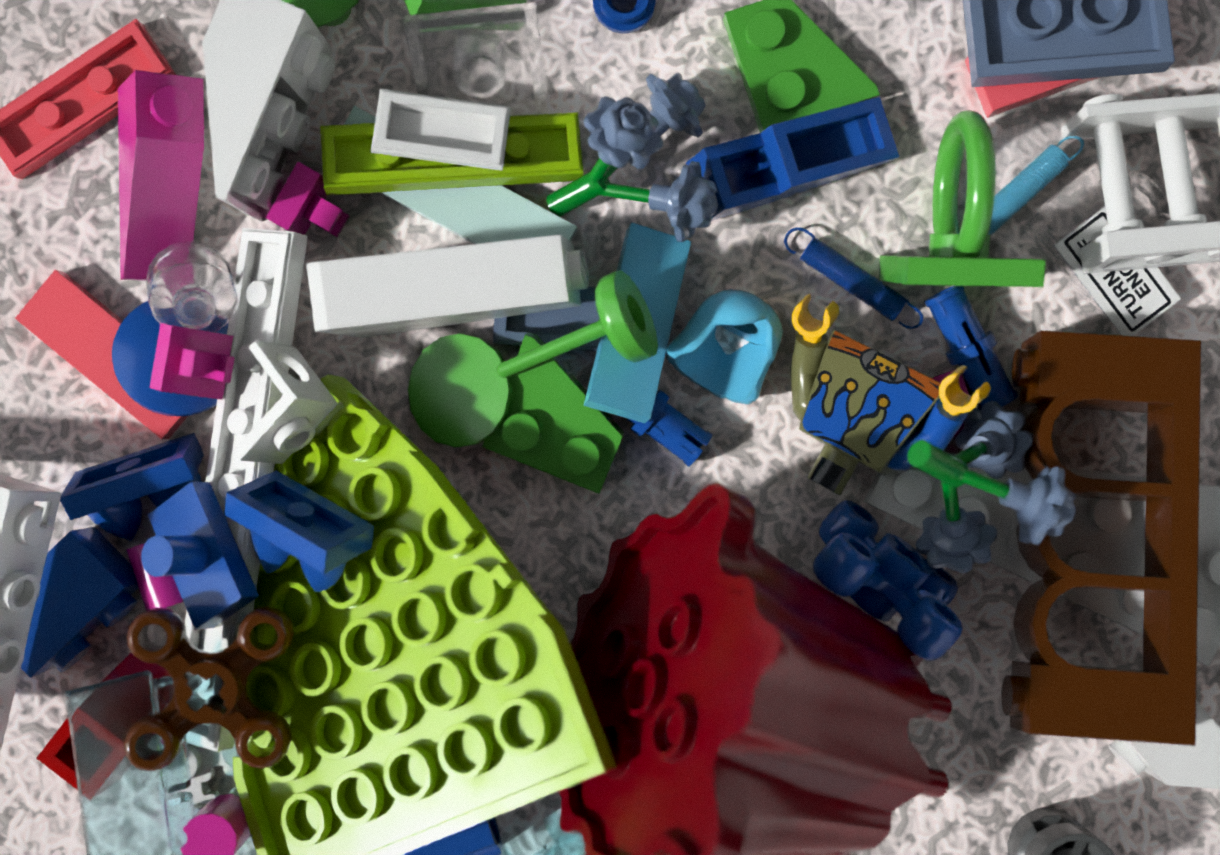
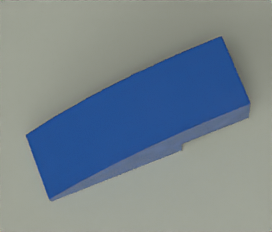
(797, 156)

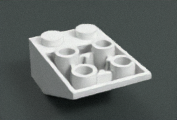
(259, 83)

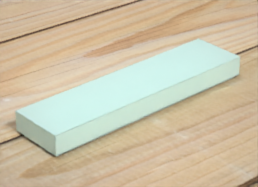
(478, 212)

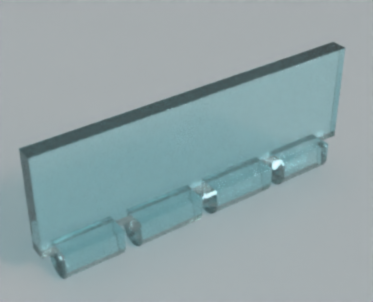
(119, 804)

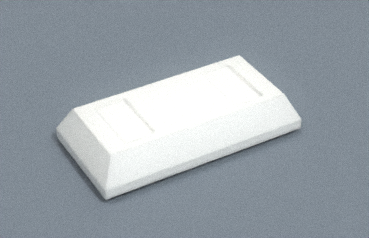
(440, 129)

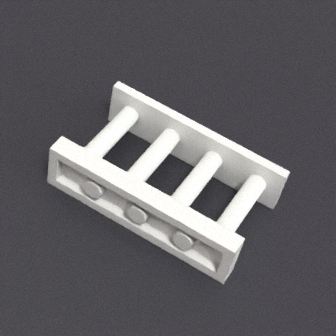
(1125, 241)

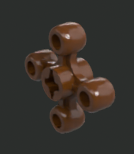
(188, 709)

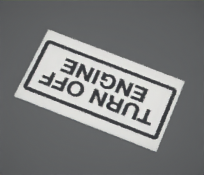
(1126, 296)

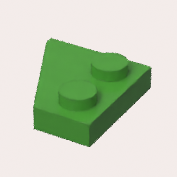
(791, 63)

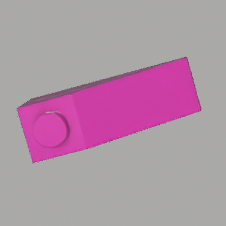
(157, 165)

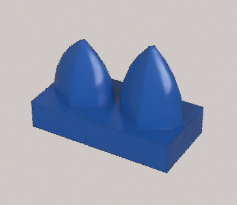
(114, 488)
(301, 523)

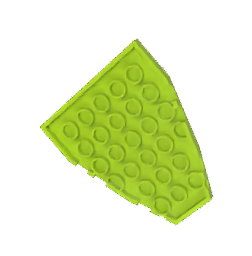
(416, 681)

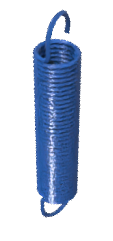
(853, 278)

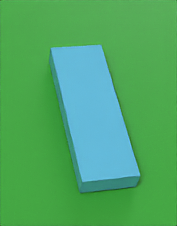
(657, 268)

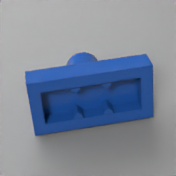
(200, 554)

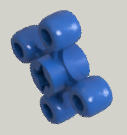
(888, 580)

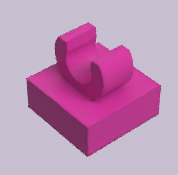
(304, 203)
(192, 362)

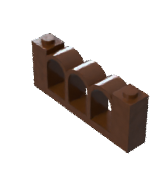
(1104, 702)

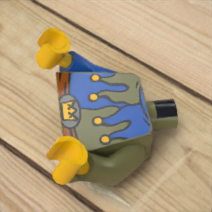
(866, 402)

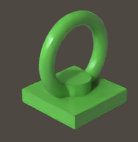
(955, 254)

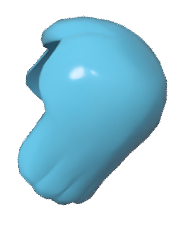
(703, 361)

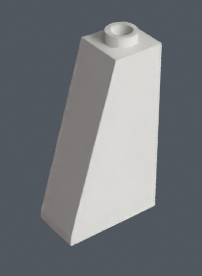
(445, 286)

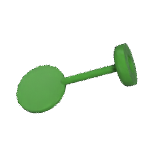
(464, 385)

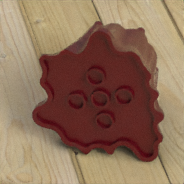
(740, 700)

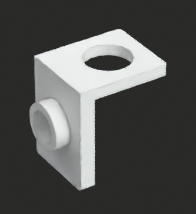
(295, 415)

